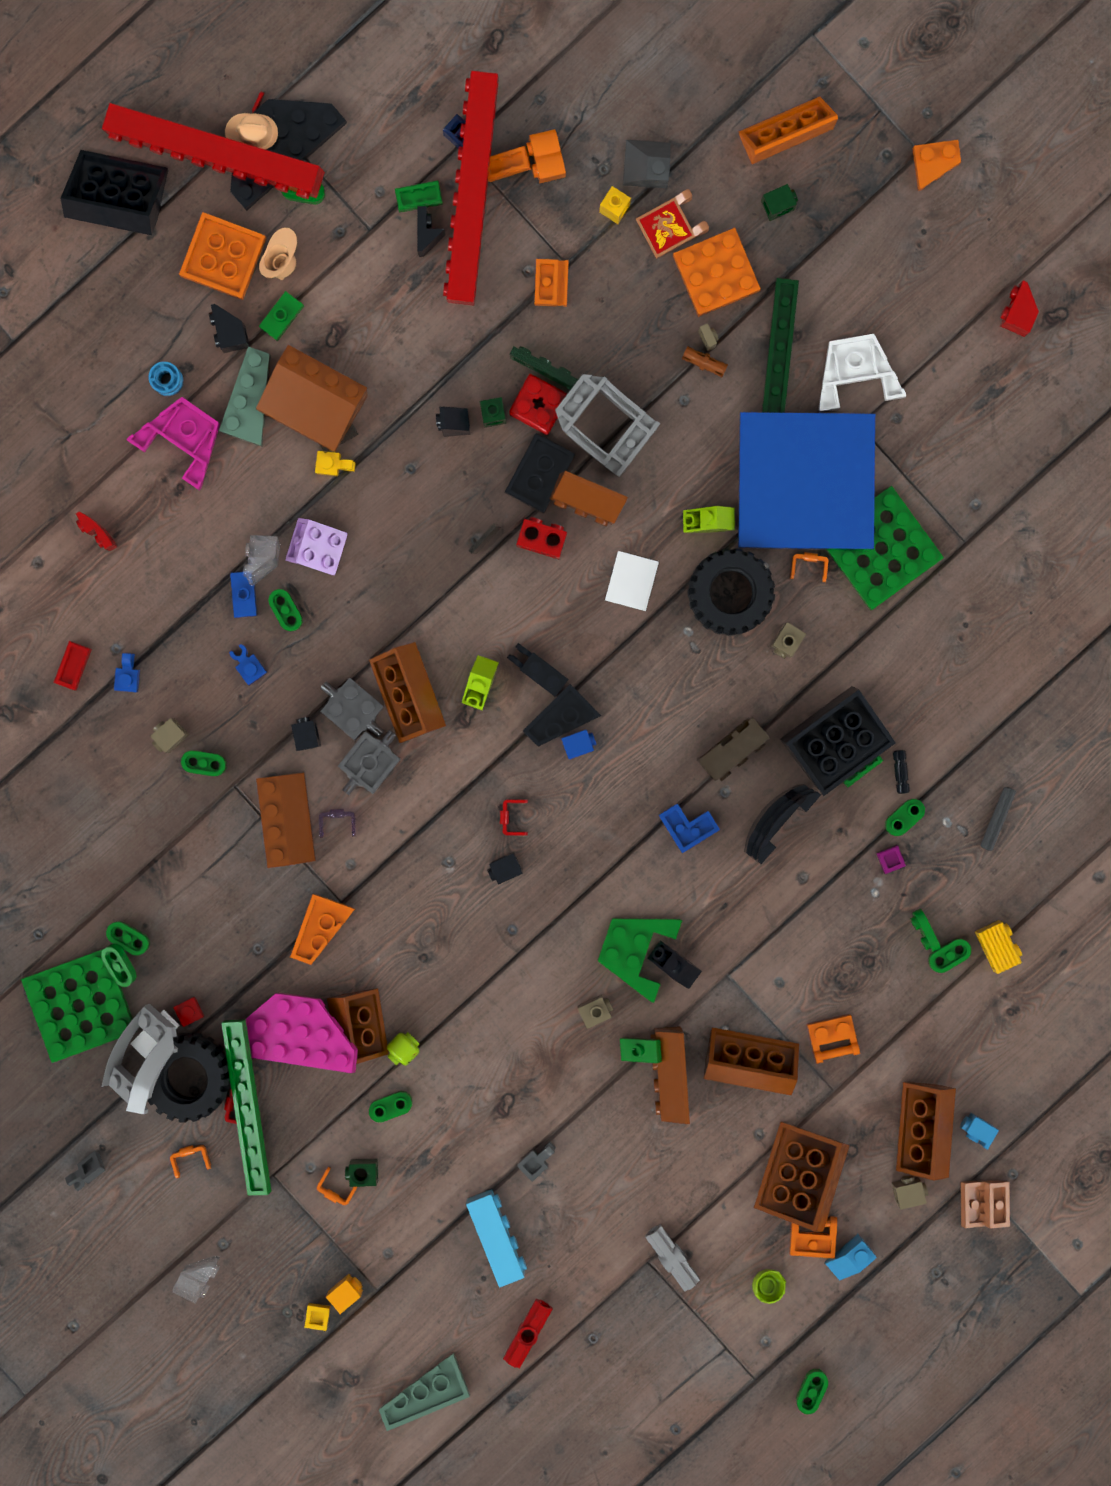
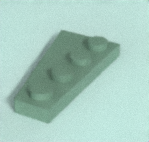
(241, 416)

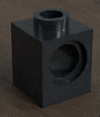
(305, 734)
(505, 868)

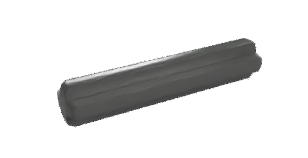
(998, 818)

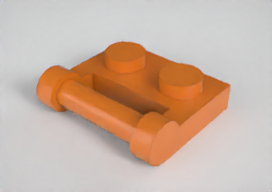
(831, 1031)
(812, 1243)

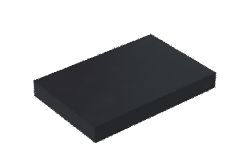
(539, 472)

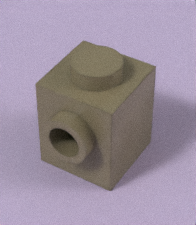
(787, 641)
(168, 735)
(595, 1011)
(909, 1192)

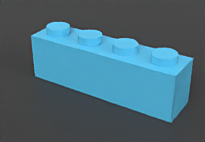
(495, 1237)

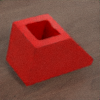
(1021, 312)

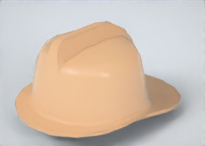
(252, 130)
(279, 255)

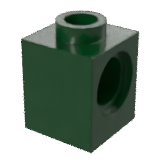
(779, 202)
(493, 412)
(371, 1168)

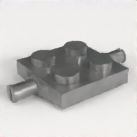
(352, 709)
(369, 762)

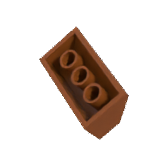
(407, 692)
(285, 820)
(752, 1061)
(672, 1076)
(926, 1130)

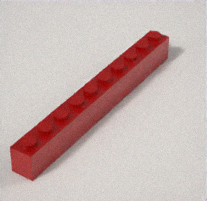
(213, 150)
(472, 189)

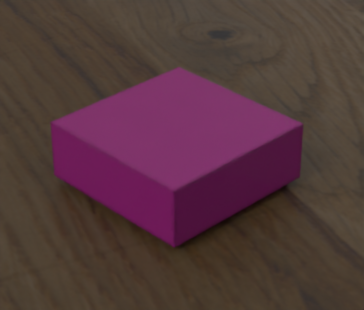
(890, 859)

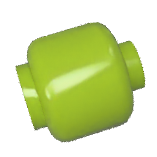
(403, 1049)

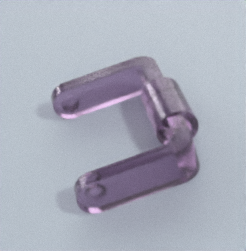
(337, 813)

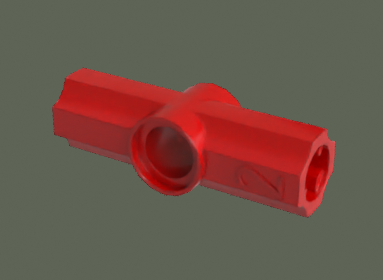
(533, 1321)

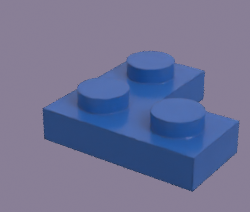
(687, 833)

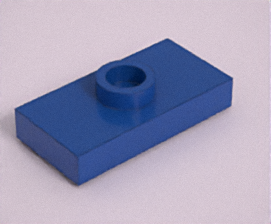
(243, 596)

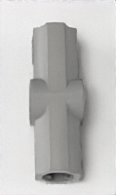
(672, 1257)

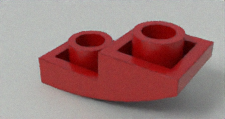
(92, 527)

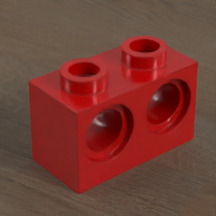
(540, 544)

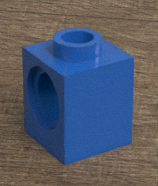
(578, 744)

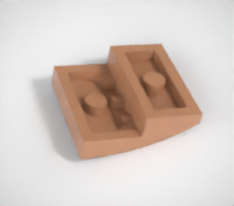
(985, 1204)

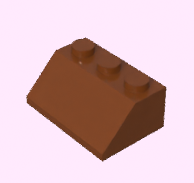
(587, 498)
(362, 1022)

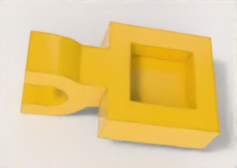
(330, 464)

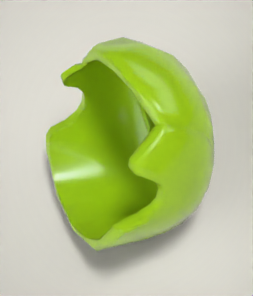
(769, 1286)

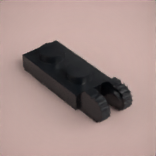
(540, 671)

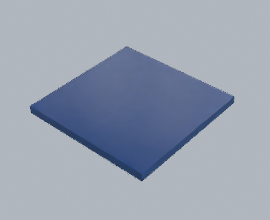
(806, 480)

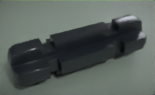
(901, 771)

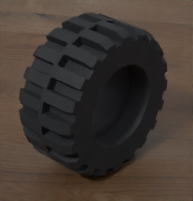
(760, 582)
(216, 1067)

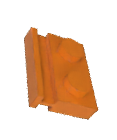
(551, 282)

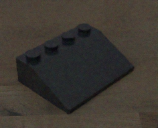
(114, 192)
(838, 740)

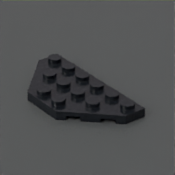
(301, 132)

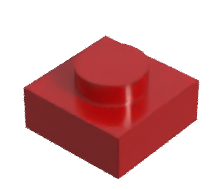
(188, 1011)

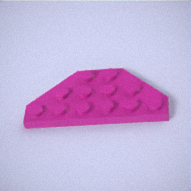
(299, 1033)

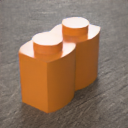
(546, 156)

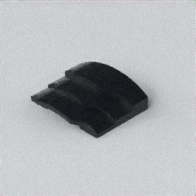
(774, 817)

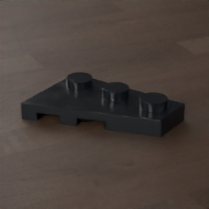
(562, 715)

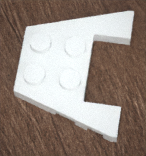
(856, 361)

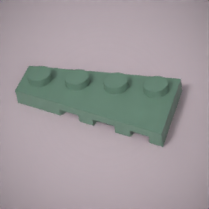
(429, 1393)

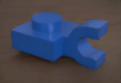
(126, 677)

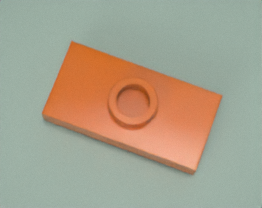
(509, 163)

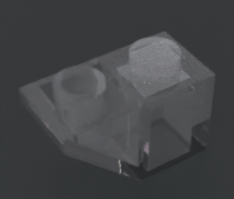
(262, 557)
(194, 1278)

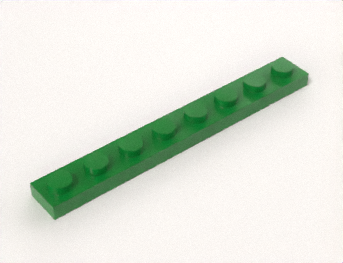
(246, 1107)

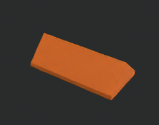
(788, 129)

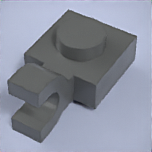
(534, 1163)
(87, 1171)

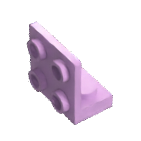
(316, 546)

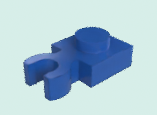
(249, 667)

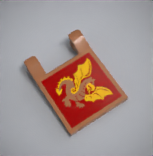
(667, 226)

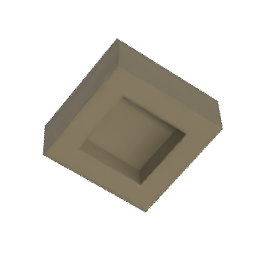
(708, 337)

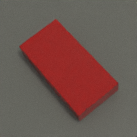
(72, 665)

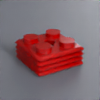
(524, 408)

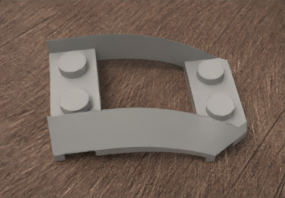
(632, 440)
(140, 1088)

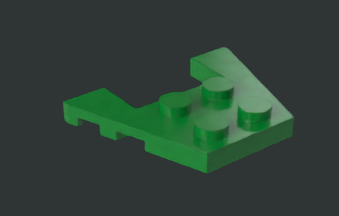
(627, 947)

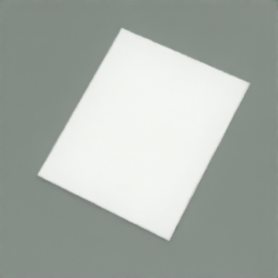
(631, 581)

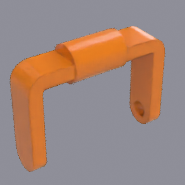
(811, 557)
(189, 1150)
(329, 1194)

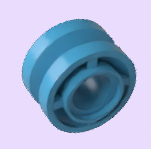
(156, 374)

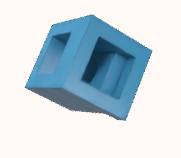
(979, 1129)

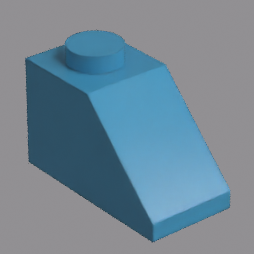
(851, 1258)

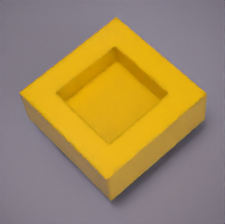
(317, 1316)

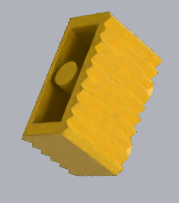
(998, 946)

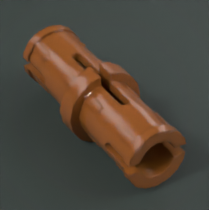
(704, 361)

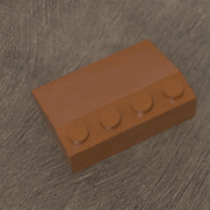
(312, 398)
(801, 1177)

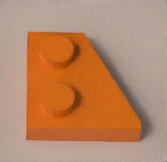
(935, 160)

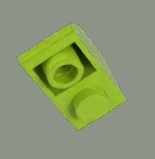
(709, 519)
(479, 682)

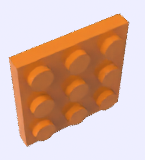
(222, 256)
(716, 272)

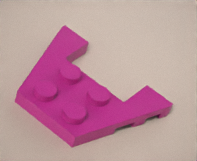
(188, 430)

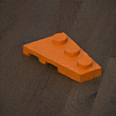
(319, 926)

